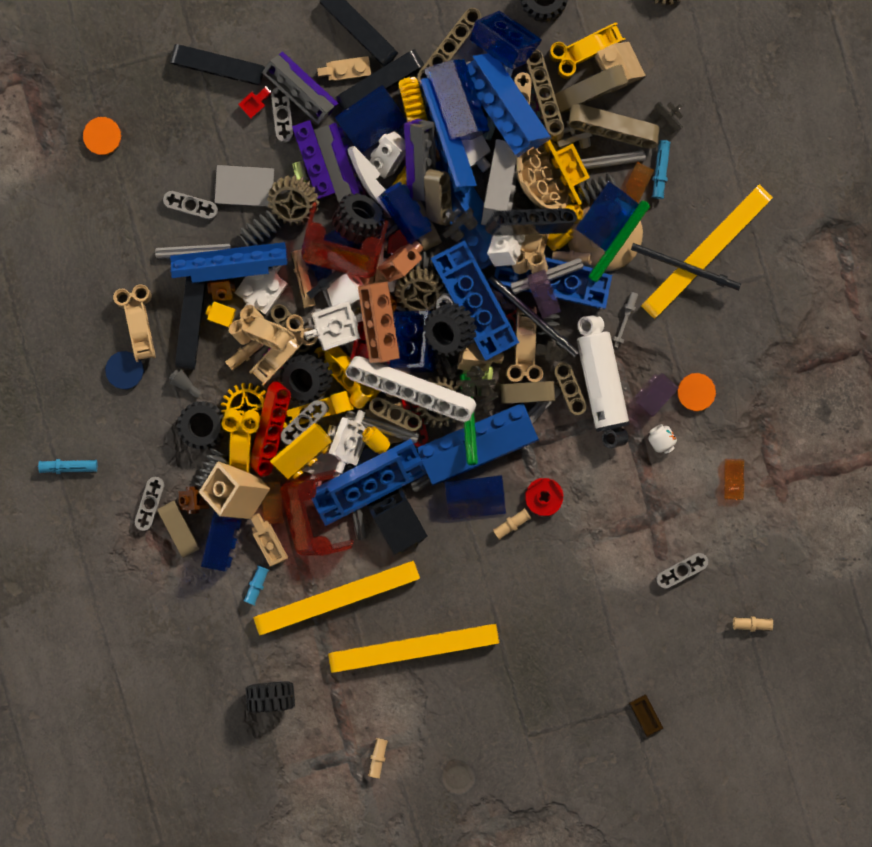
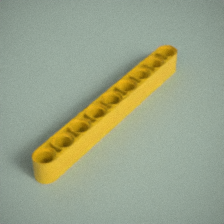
(707, 250)
(336, 598)
(413, 648)

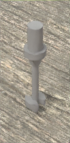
(629, 308)

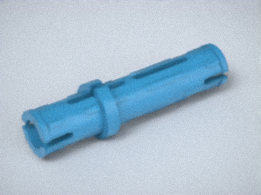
(661, 169)
(68, 466)

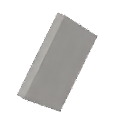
(243, 185)

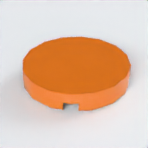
(102, 136)
(696, 392)

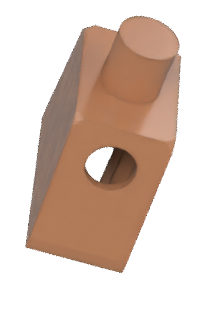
(401, 261)

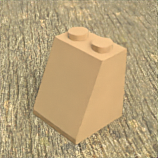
(620, 54)
(233, 491)

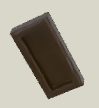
(646, 715)

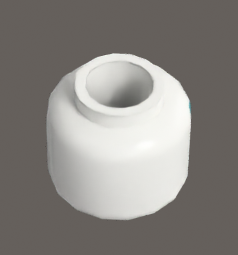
(662, 439)

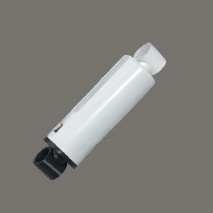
(603, 381)

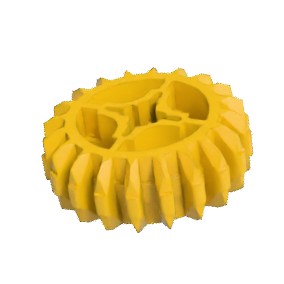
(412, 99)
(244, 392)

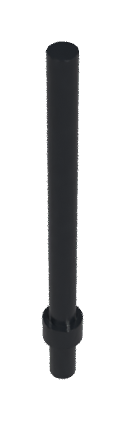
(720, 280)
(324, 284)
(561, 341)

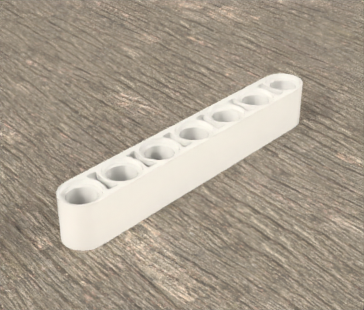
(411, 388)

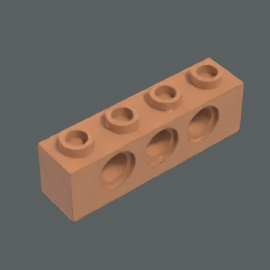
(378, 322)

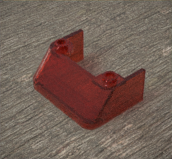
(339, 257)
(293, 497)

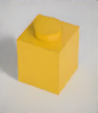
(220, 314)

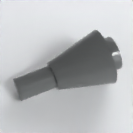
(180, 380)

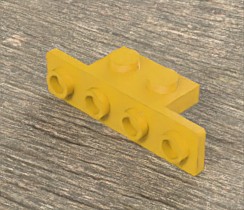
(570, 166)

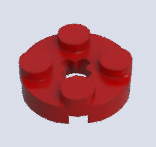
(541, 507)

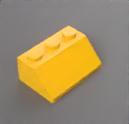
(302, 452)

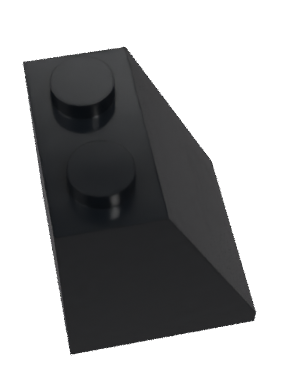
(397, 521)

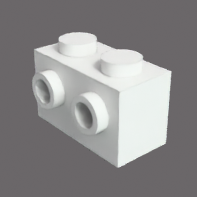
(388, 154)
(505, 249)

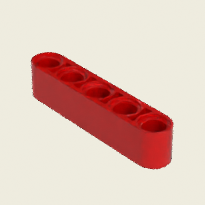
(268, 420)

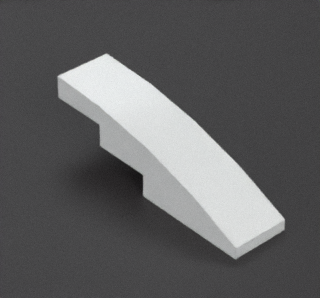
(367, 175)

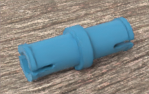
(256, 585)

